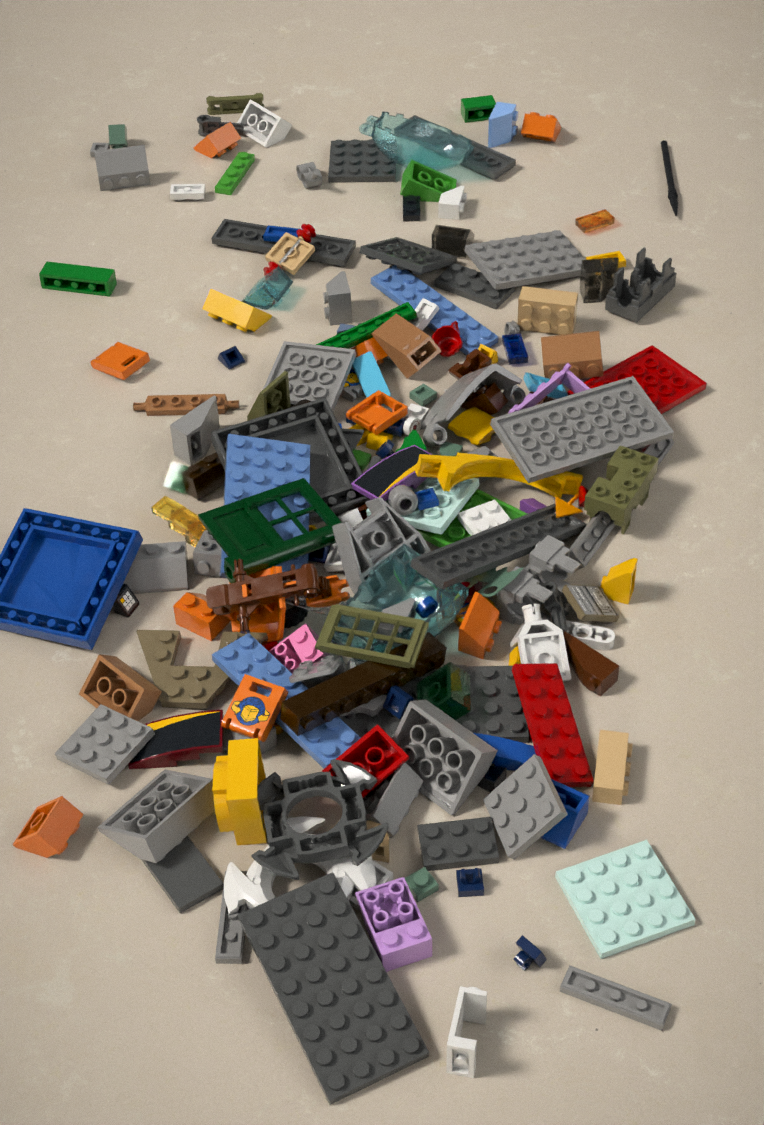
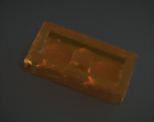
(594, 221)

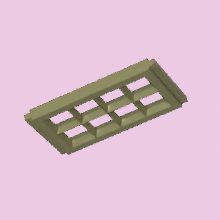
(331, 626)

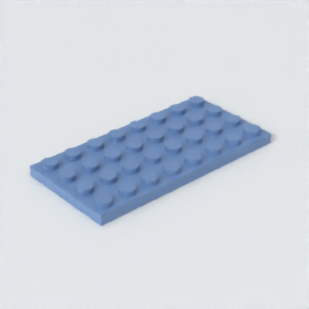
(261, 465)

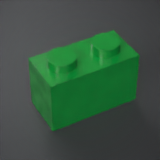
(477, 108)

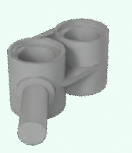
(309, 175)

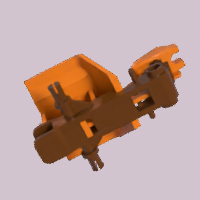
(258, 599)

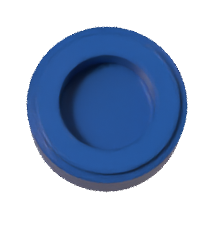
(426, 607)

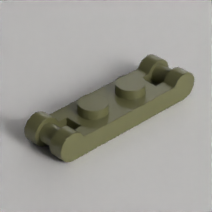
(231, 104)

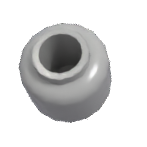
(403, 500)

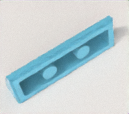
(369, 375)

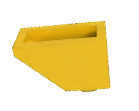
(620, 581)

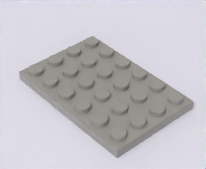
(526, 259)

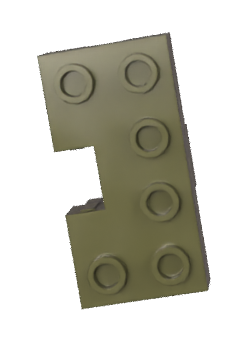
(627, 486)

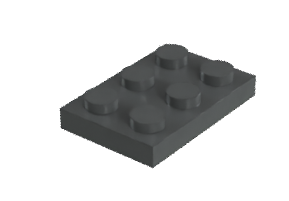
(458, 844)

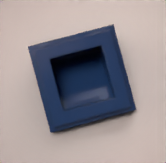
(231, 358)

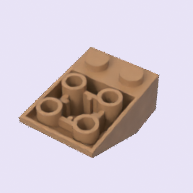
(406, 344)

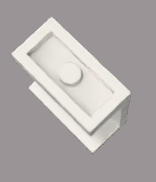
(461, 1052)

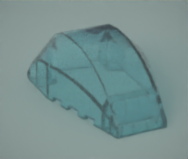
(395, 582)

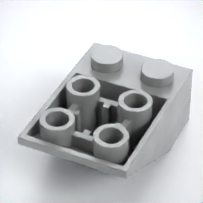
(193, 431)

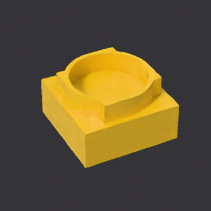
(236, 791)

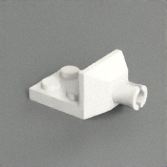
(541, 641)

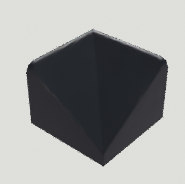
(493, 778)

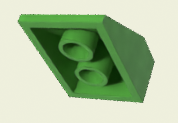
(425, 182)

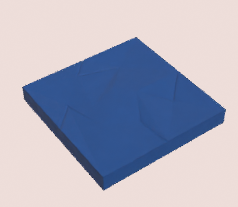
(63, 576)

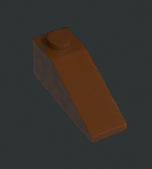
(591, 667)

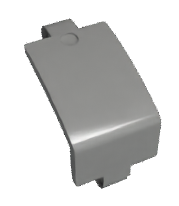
(460, 390)

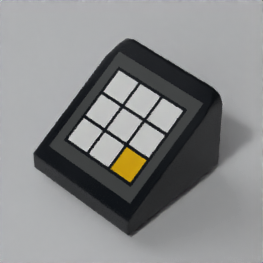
(125, 602)

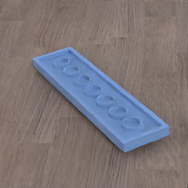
(405, 287)
(251, 658)

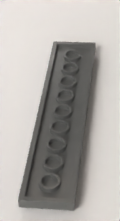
(494, 546)

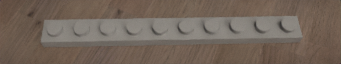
(602, 524)

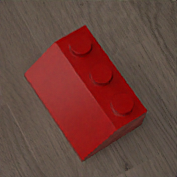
(374, 753)

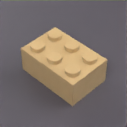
(547, 310)

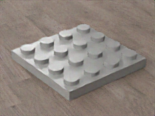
(313, 371)

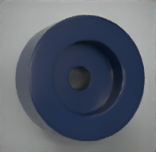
(385, 449)

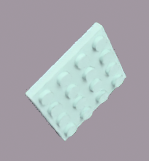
(450, 503)
(624, 899)

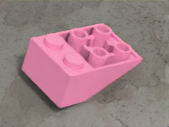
(298, 648)

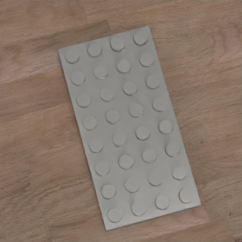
(580, 428)

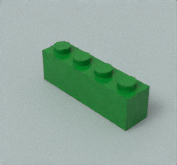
(78, 279)

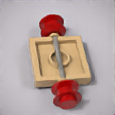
(290, 251)

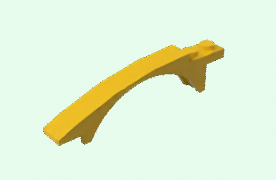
(464, 466)

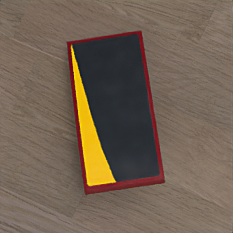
(181, 739)

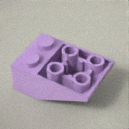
(394, 924)

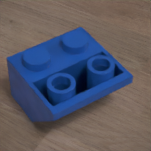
(576, 806)

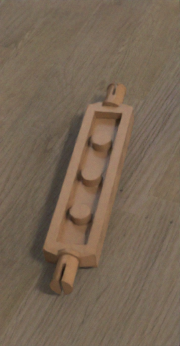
(181, 404)

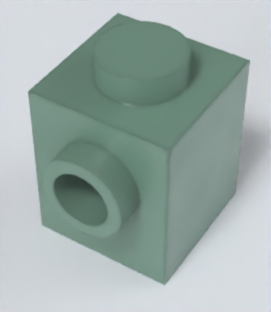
(117, 136)

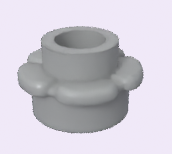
(511, 328)

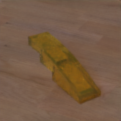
(180, 519)

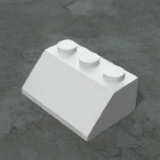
(263, 125)

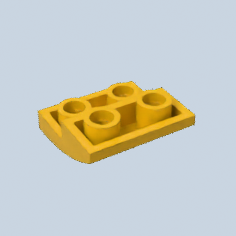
(473, 425)

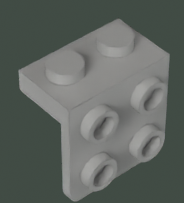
(207, 556)
(315, 673)

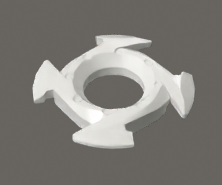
(257, 884)

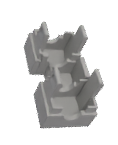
(546, 564)

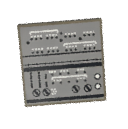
(590, 603)

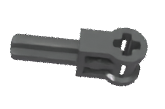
(210, 124)
(557, 606)

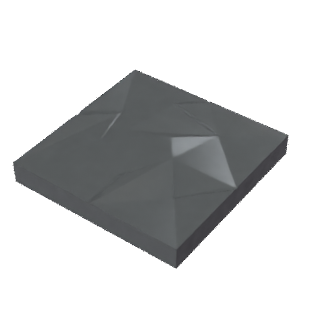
(331, 457)

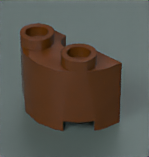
(474, 361)

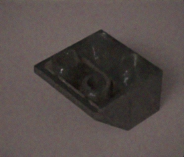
(451, 240)
(597, 278)

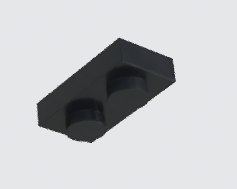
(411, 208)

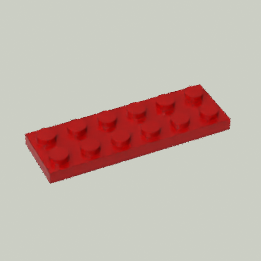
(552, 723)

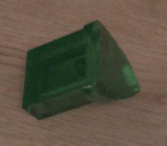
(174, 479)

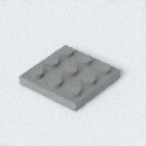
(104, 744)
(524, 807)

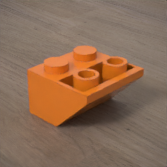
(540, 127)

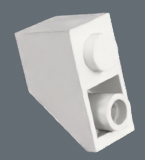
(452, 203)

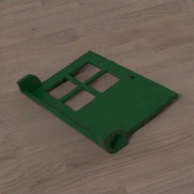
(249, 536)

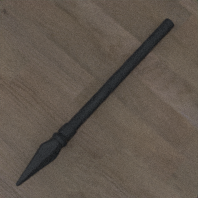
(672, 193)

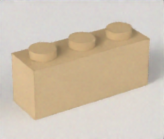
(612, 767)

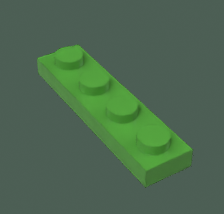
(234, 173)

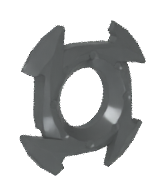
(344, 840)

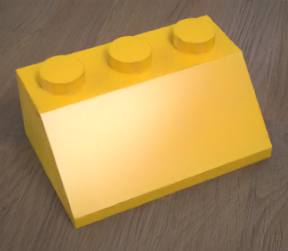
(234, 311)

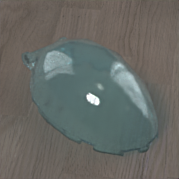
(417, 140)

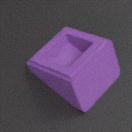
(530, 505)

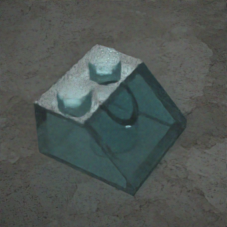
(269, 290)

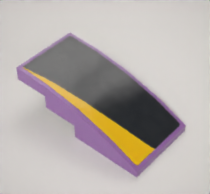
(389, 473)

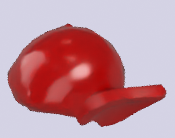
(448, 339)

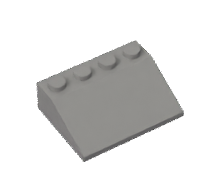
(442, 754)
(161, 814)

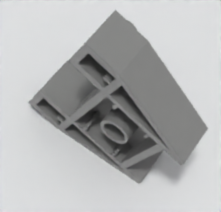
(374, 540)

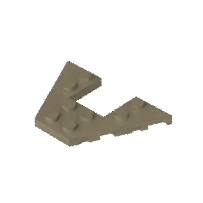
(184, 684)

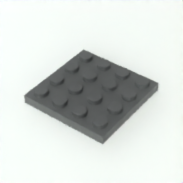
(359, 162)
(408, 255)

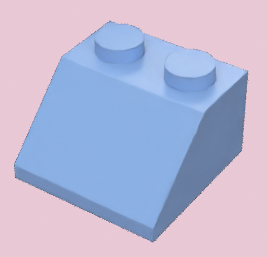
(502, 124)

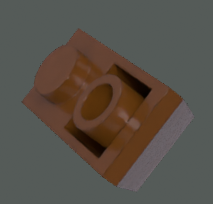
(486, 398)

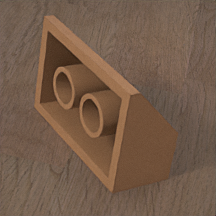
(577, 349)
(119, 688)

